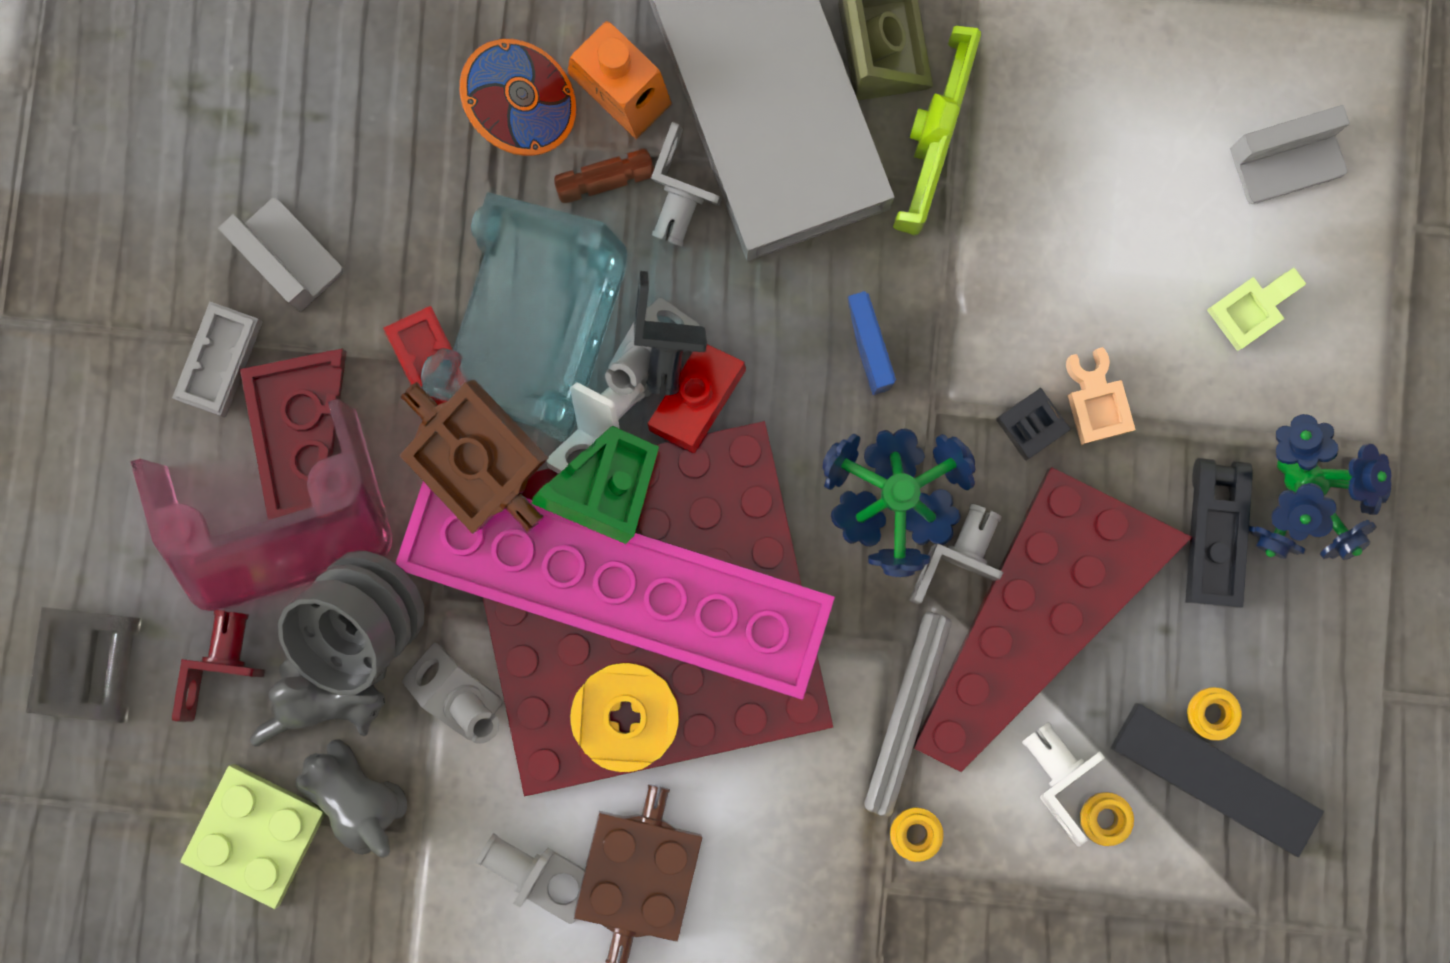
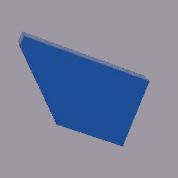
(871, 343)

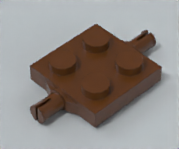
(473, 456)
(638, 875)

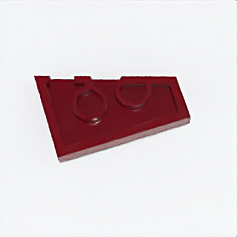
(292, 423)

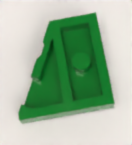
(603, 485)

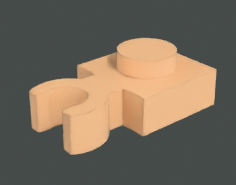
(1099, 406)

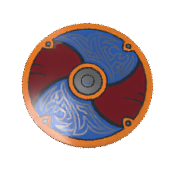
(517, 97)

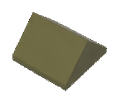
(885, 47)

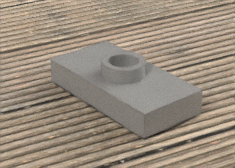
(216, 359)

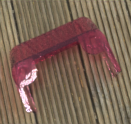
(279, 551)

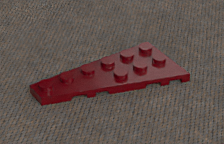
(1059, 587)

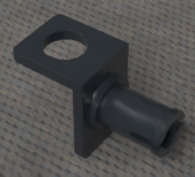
(666, 343)

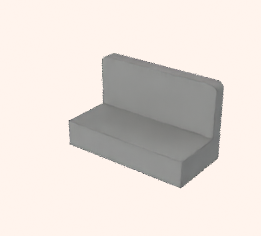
(1291, 155)
(284, 253)

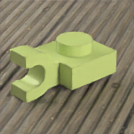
(1253, 310)

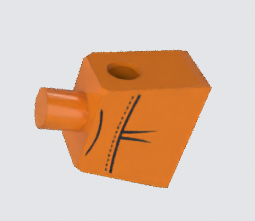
(616, 77)

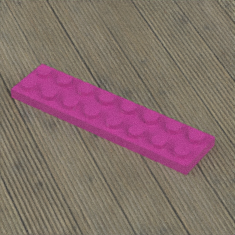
(627, 591)

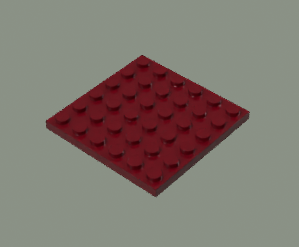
(709, 502)

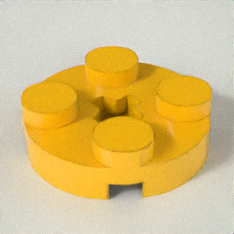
(601, 737)

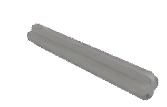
(907, 714)

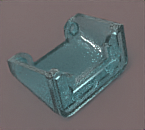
(532, 313)

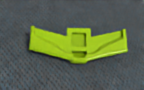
(935, 129)

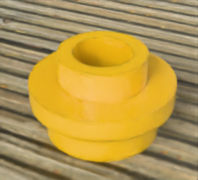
(1230, 713)
(1122, 823)
(928, 846)

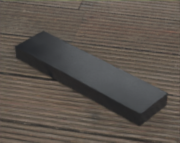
(1217, 779)

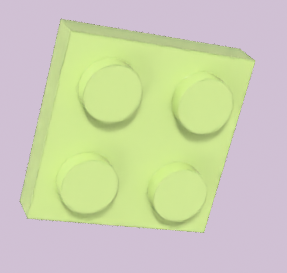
(253, 836)

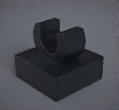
(1033, 424)

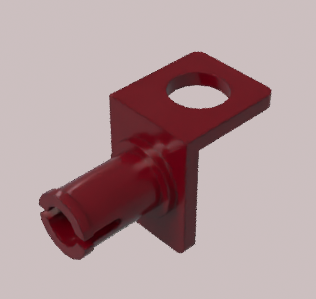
(222, 657)

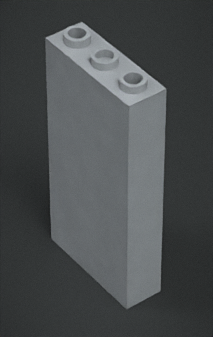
(775, 117)

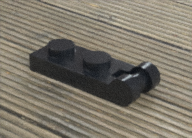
(1219, 534)

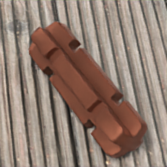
(604, 176)

